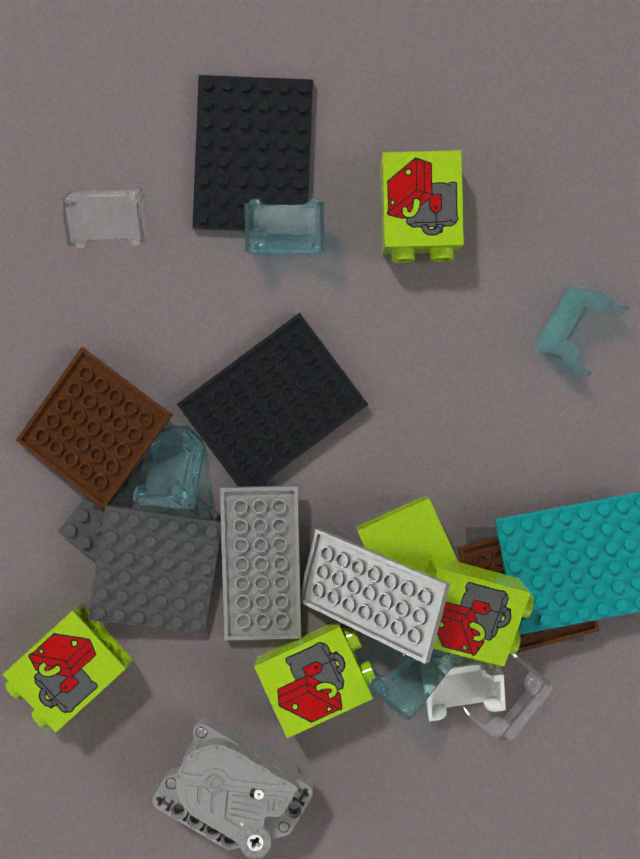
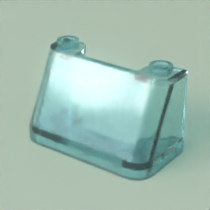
(284, 228)
(173, 470)

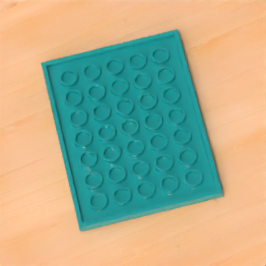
(575, 560)

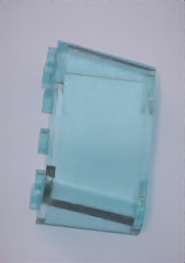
(411, 682)

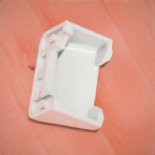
(465, 684)

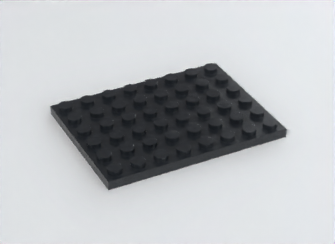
(250, 147)
(272, 403)

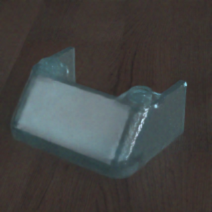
(555, 338)

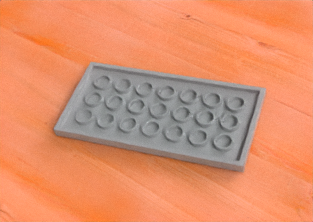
(260, 562)
(374, 594)

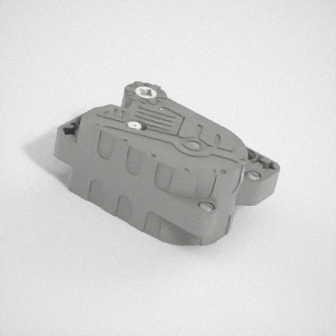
(235, 789)

